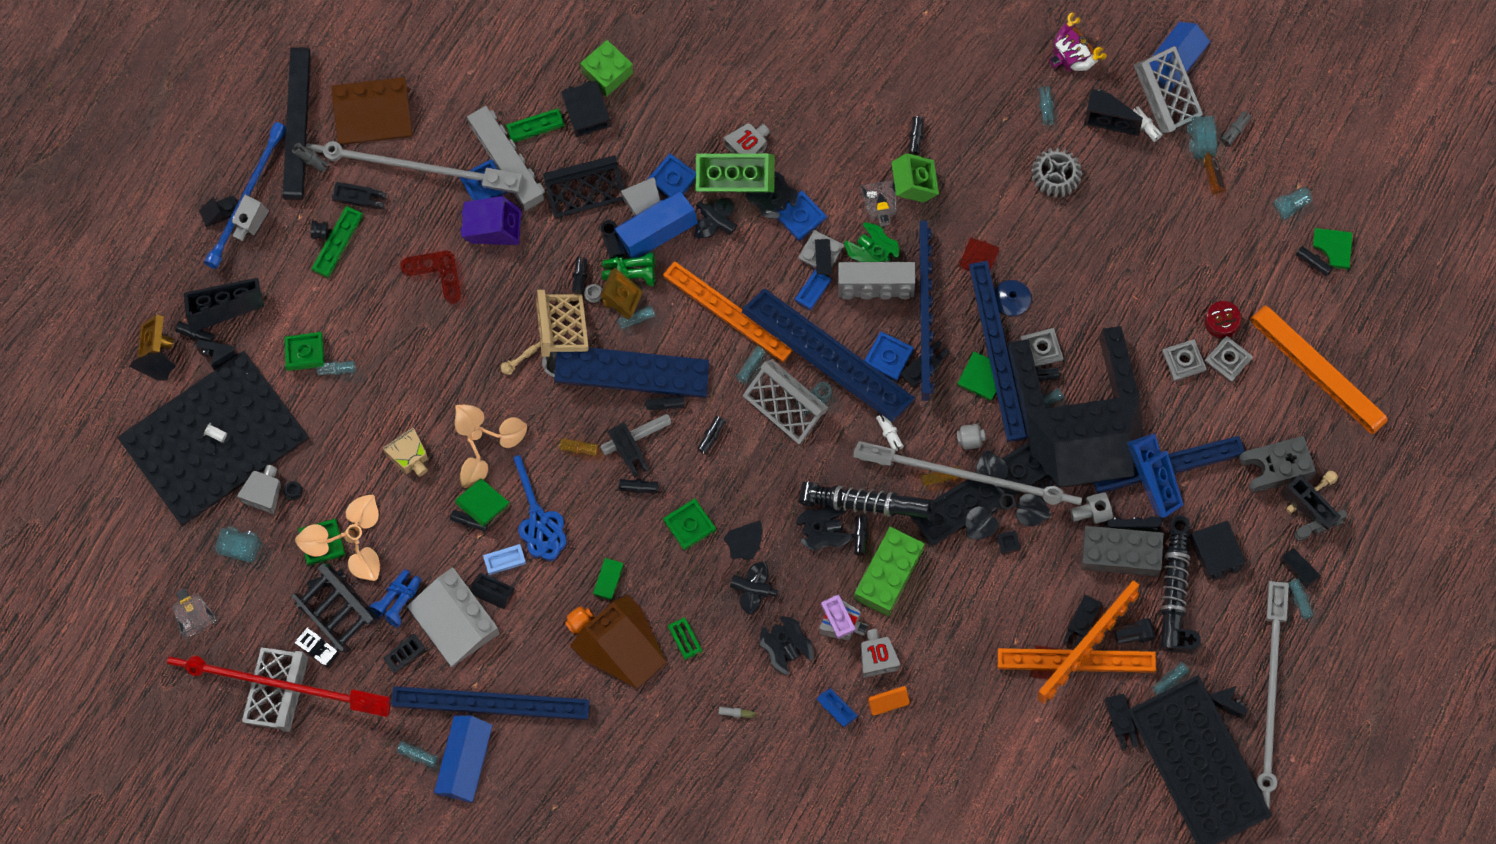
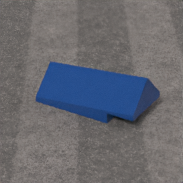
(1190, 44)
(656, 225)
(1156, 475)
(463, 758)

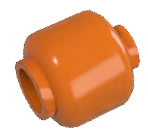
(579, 619)

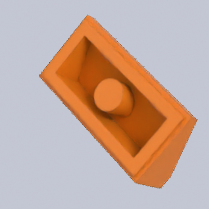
(888, 700)

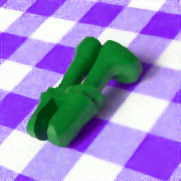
(621, 264)

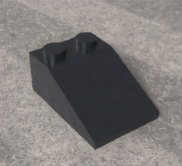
(1111, 114)

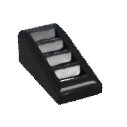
(408, 659)

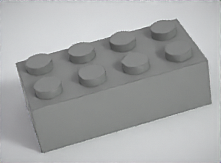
(876, 280)

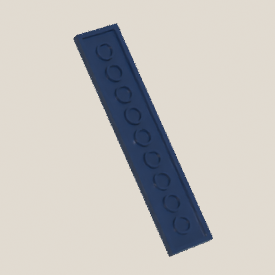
(828, 355)

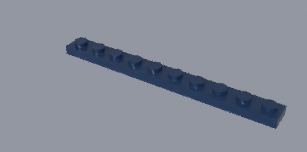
(925, 317)
(997, 351)
(490, 703)

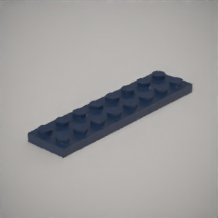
(633, 372)

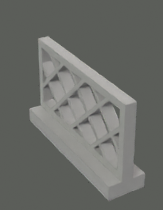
(1157, 99)
(792, 387)
(289, 698)

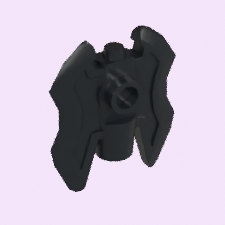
(777, 201)
(822, 529)
(784, 641)

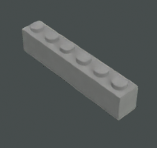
(504, 155)

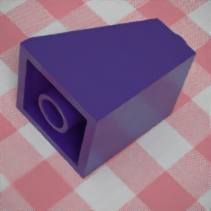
(491, 221)

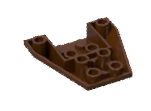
(621, 643)

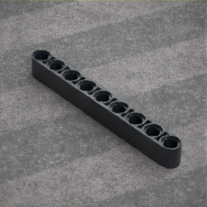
(296, 122)

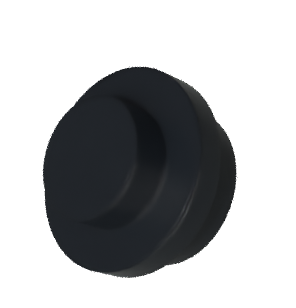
(293, 490)

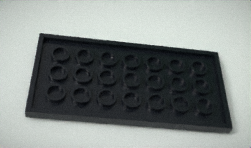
(1199, 763)

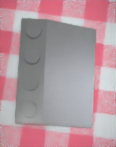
(453, 617)

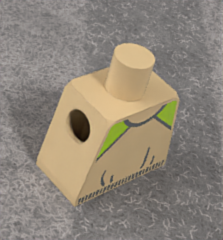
(407, 453)

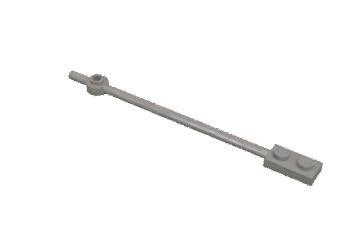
(492, 178)
(886, 456)
(1276, 612)

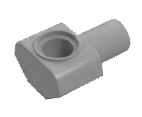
(1089, 510)

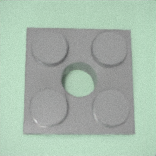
(808, 253)
(1053, 352)
(1179, 369)
(1228, 369)

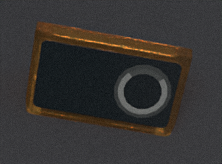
(1214, 174)

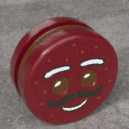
(1222, 319)

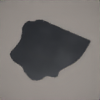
(154, 365)
(744, 540)

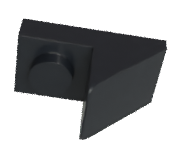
(215, 212)
(220, 352)
(1223, 701)

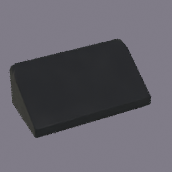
(1299, 567)
(492, 590)

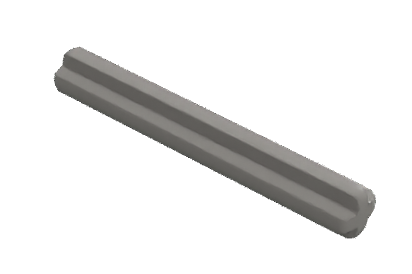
(640, 432)

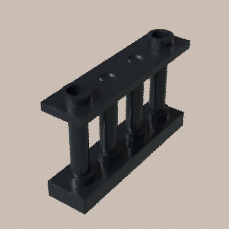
(353, 602)

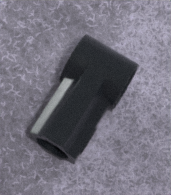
(612, 242)
(1139, 631)

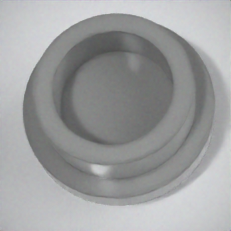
(592, 293)

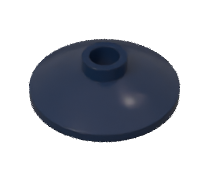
(1012, 306)

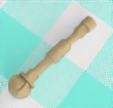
(508, 367)
(1330, 478)

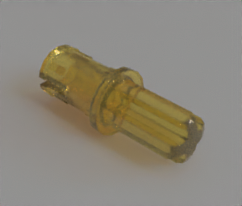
(578, 446)
(937, 477)

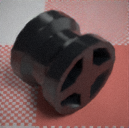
(319, 230)

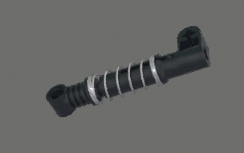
(891, 504)
(1173, 608)

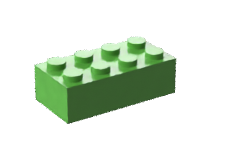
(735, 173)
(889, 571)

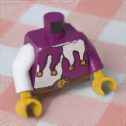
(1073, 49)

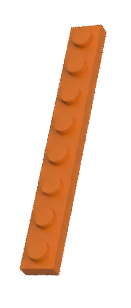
(725, 311)
(1085, 648)
(1097, 661)

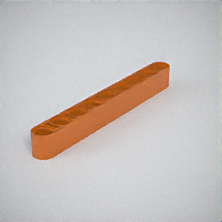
(1319, 369)

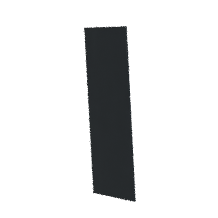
(823, 256)

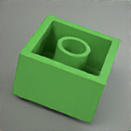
(606, 67)
(915, 178)

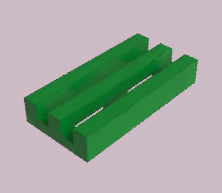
(692, 653)

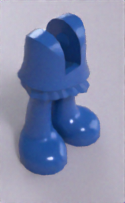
(396, 588)

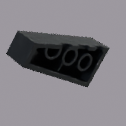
(221, 303)

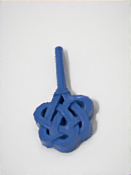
(545, 519)

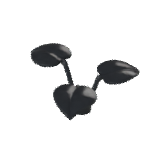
(1030, 509)

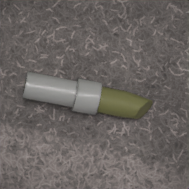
(736, 712)

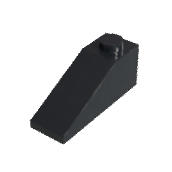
(1310, 502)

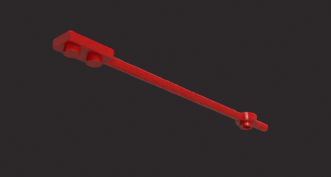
(358, 700)

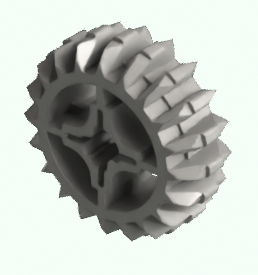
(1051, 160)

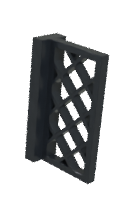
(575, 173)

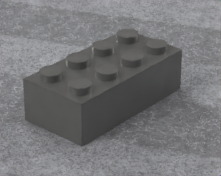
(1122, 551)

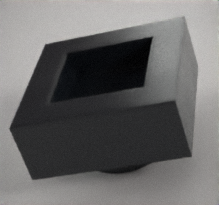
(1008, 542)

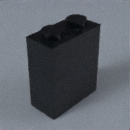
(585, 108)
(1217, 551)

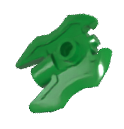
(873, 249)

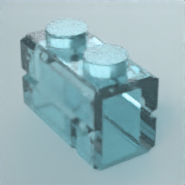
(1203, 136)
(237, 544)

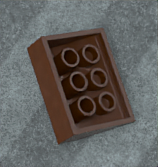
(371, 110)

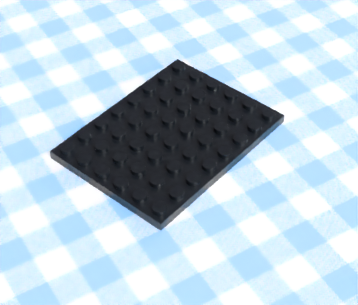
(197, 470)

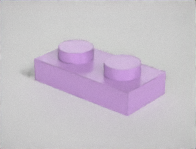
(838, 616)

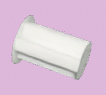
(215, 433)

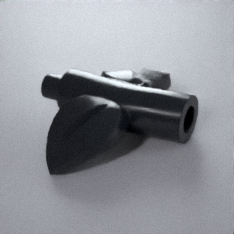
(715, 218)
(753, 587)

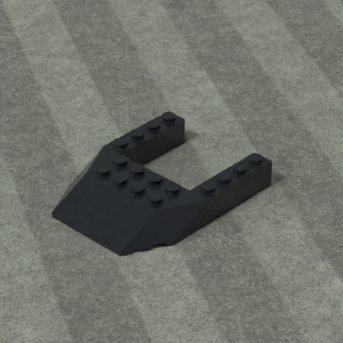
(1083, 439)

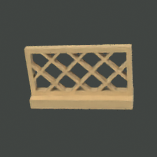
(546, 332)

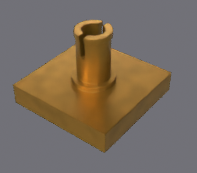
(621, 294)
(152, 338)

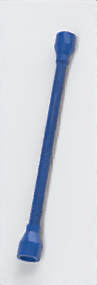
(215, 255)

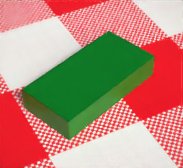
(608, 579)

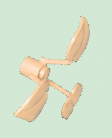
(468, 423)
(360, 512)

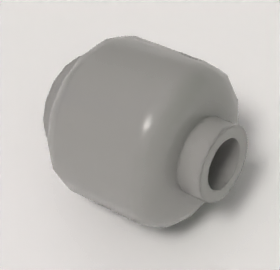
(971, 436)

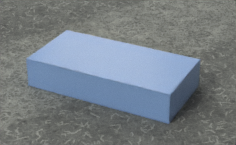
(504, 559)

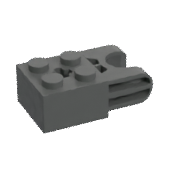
(1273, 463)

